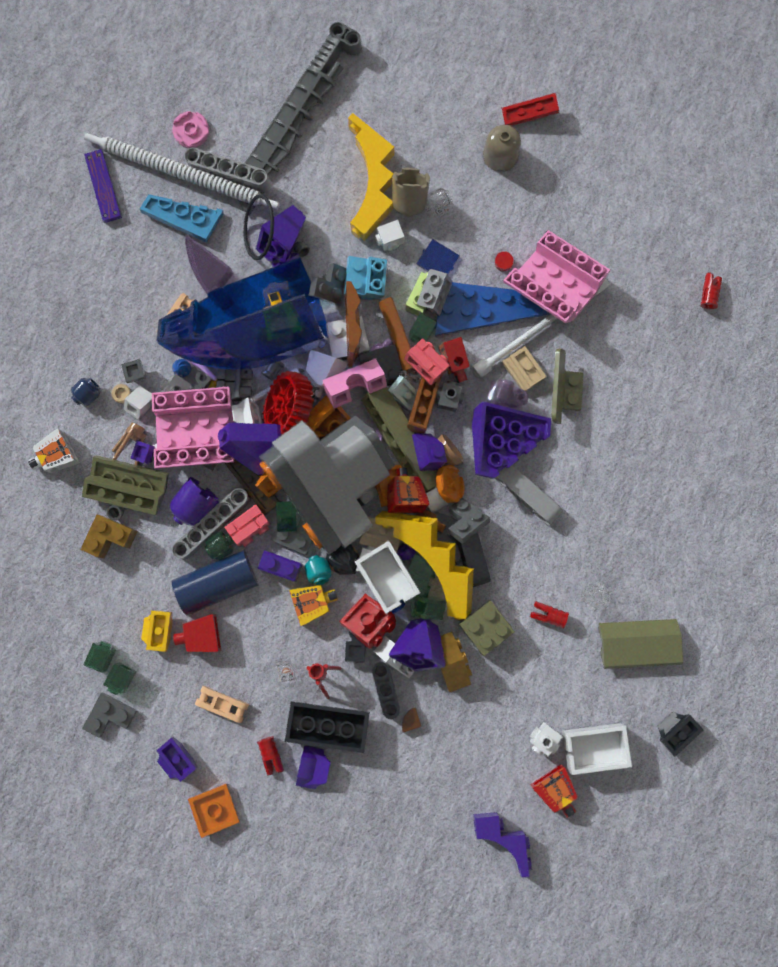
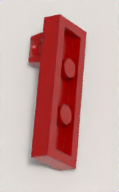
(530, 110)

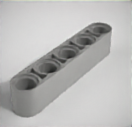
(236, 172)
(529, 494)
(221, 521)

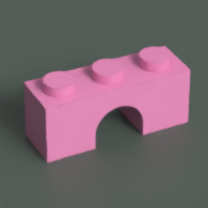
(366, 375)

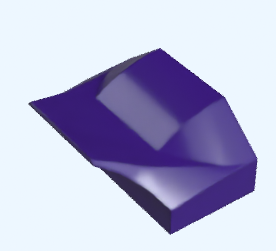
(175, 759)
(313, 768)

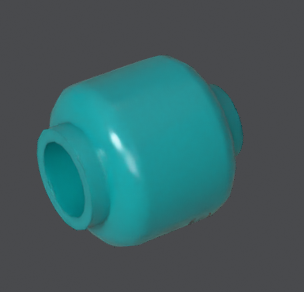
(318, 570)

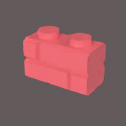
(427, 361)
(247, 526)

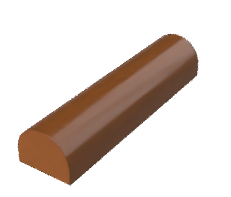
(396, 331)
(423, 406)

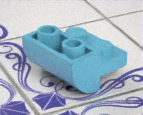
(367, 276)

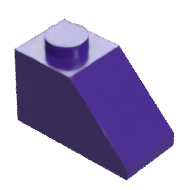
(429, 452)

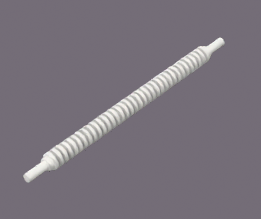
(178, 170)

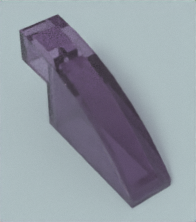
(207, 267)

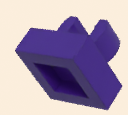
(142, 452)

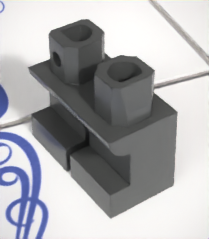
(234, 379)

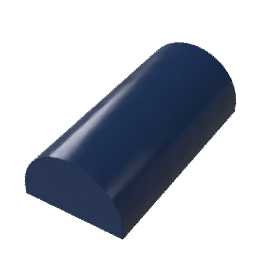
(214, 583)

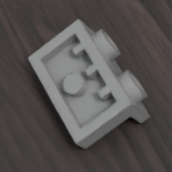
(435, 291)

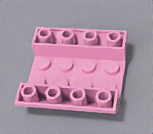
(558, 277)
(190, 426)

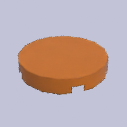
(450, 484)

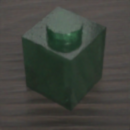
(422, 329)
(286, 517)
(429, 607)
(100, 656)
(119, 678)

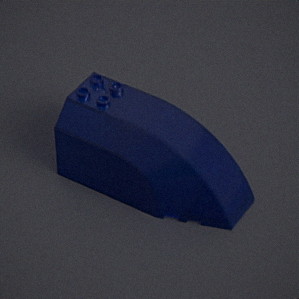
(237, 330)

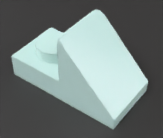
(403, 393)

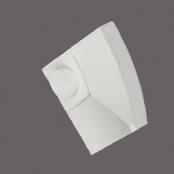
(338, 338)

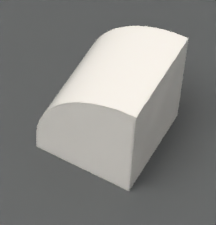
(138, 402)
(435, 501)

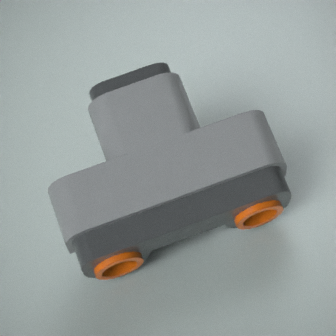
(328, 477)

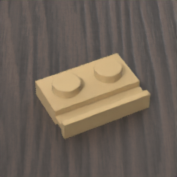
(524, 369)
(378, 536)

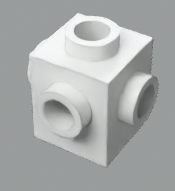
(551, 744)

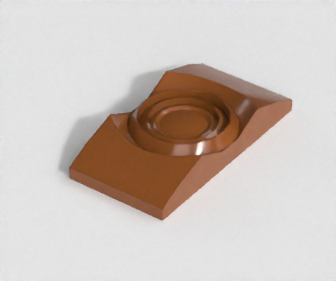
(353, 329)

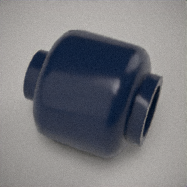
(85, 391)

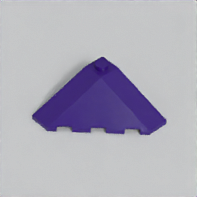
(503, 436)

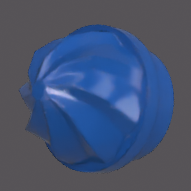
(181, 368)

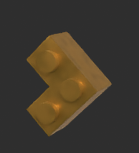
(103, 533)
(455, 673)

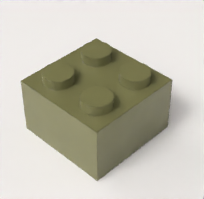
(486, 628)

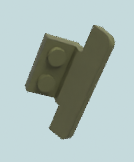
(566, 388)

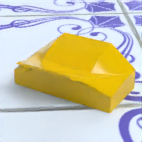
(157, 630)

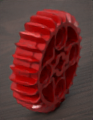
(288, 401)

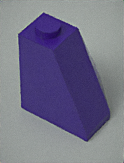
(286, 232)
(248, 442)
(419, 646)

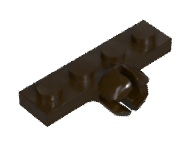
(248, 480)

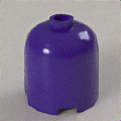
(192, 503)

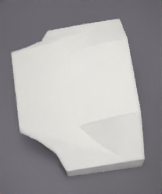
(246, 412)

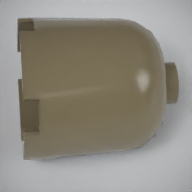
(502, 148)
(410, 191)

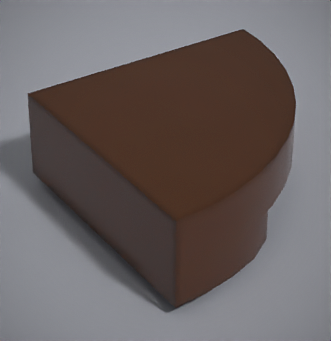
(411, 720)

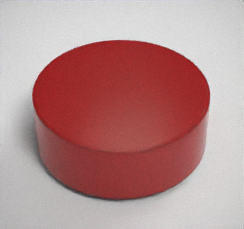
(504, 261)

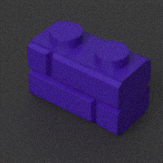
(280, 566)

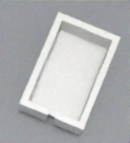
(387, 577)
(596, 748)

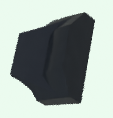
(678, 732)

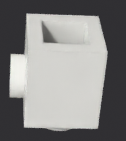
(390, 236)

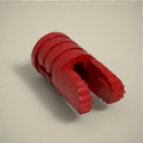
(711, 291)
(553, 616)
(269, 751)

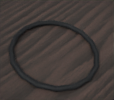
(271, 227)

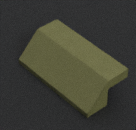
(125, 485)
(641, 644)

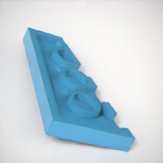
(182, 216)

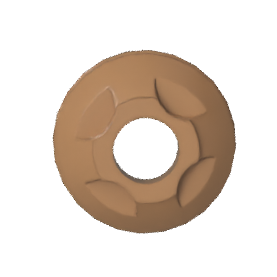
(452, 453)

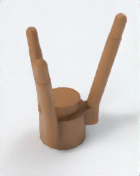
(133, 433)

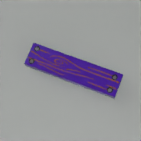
(103, 186)

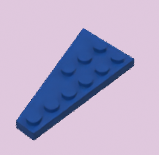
(483, 306)

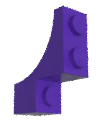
(488, 827)

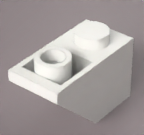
(383, 652)

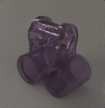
(505, 392)

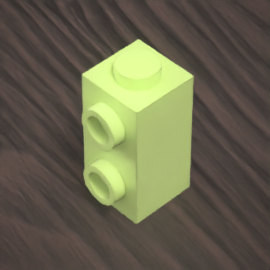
(411, 305)

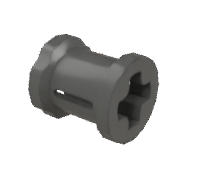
(272, 370)

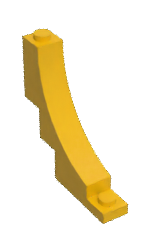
(376, 154)
(422, 536)

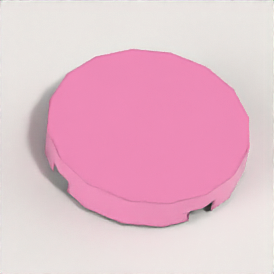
(190, 129)

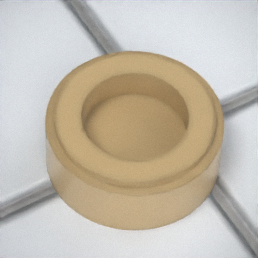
(120, 392)

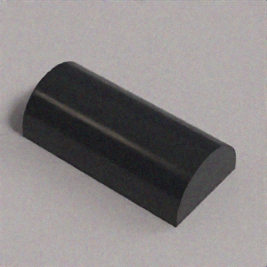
(327, 727)

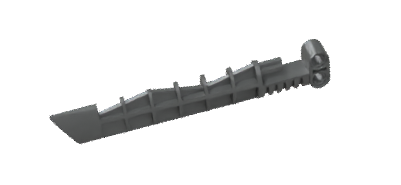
(311, 87)

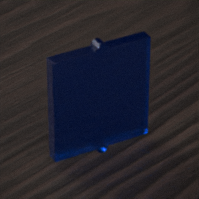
(437, 258)

